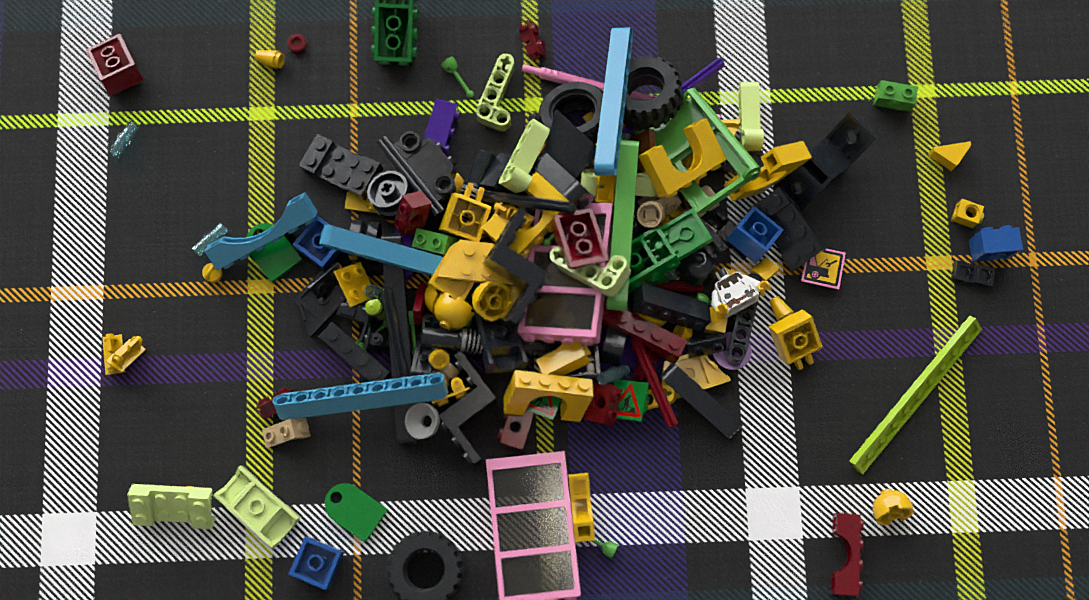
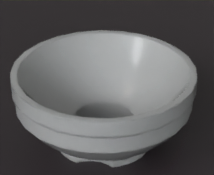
(415, 418)

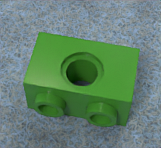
(895, 95)
(433, 241)

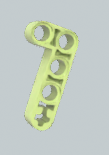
(498, 90)
(750, 133)
(516, 173)
(643, 184)
(602, 276)

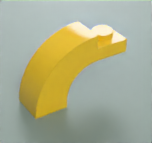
(581, 507)

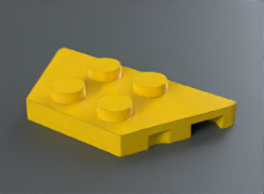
(466, 264)
(701, 370)

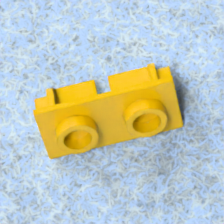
(606, 193)
(111, 344)
(126, 354)

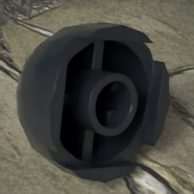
(697, 268)

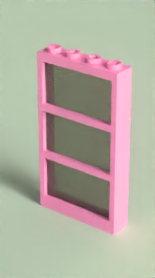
(564, 306)
(533, 527)

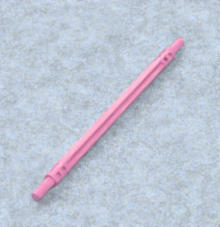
(564, 78)

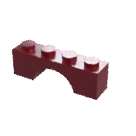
(846, 579)

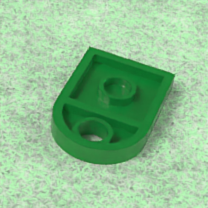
(276, 257)
(356, 510)

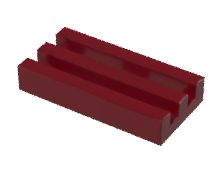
(419, 305)

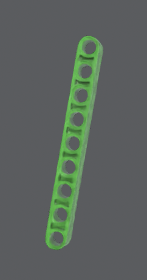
(624, 215)

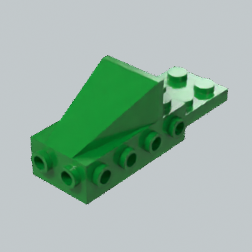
(394, 31)
(663, 248)

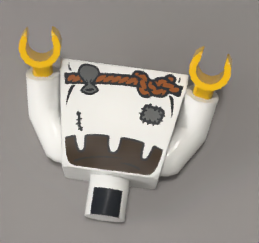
(736, 292)

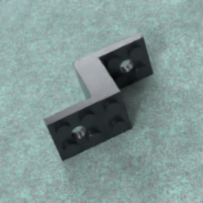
(829, 159)
(515, 268)
(467, 408)

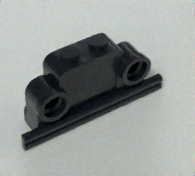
(423, 167)

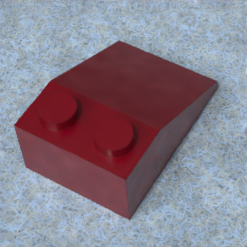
(114, 65)
(579, 238)

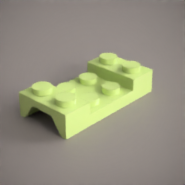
(171, 504)
(257, 507)

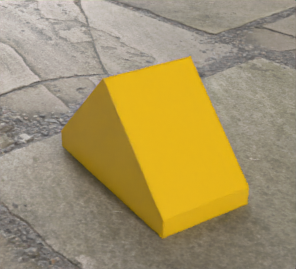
(949, 155)

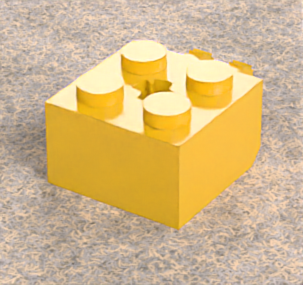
(475, 210)
(796, 338)

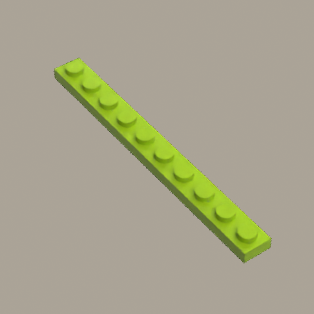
(915, 395)

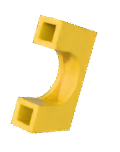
(706, 156)
(778, 164)
(533, 237)
(564, 359)
(526, 386)

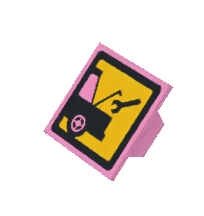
(824, 269)

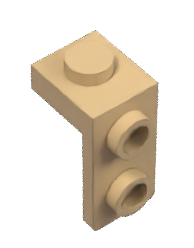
(286, 431)

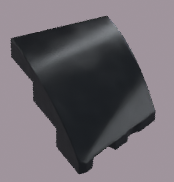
(569, 146)

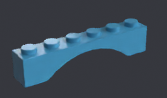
(228, 249)

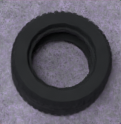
(573, 97)

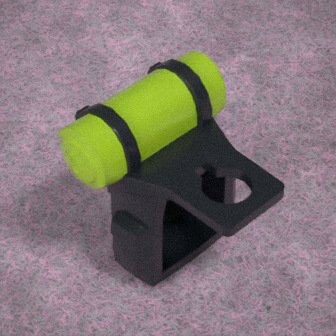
(363, 314)

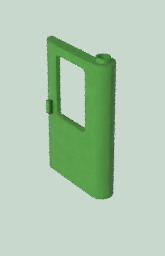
(678, 148)

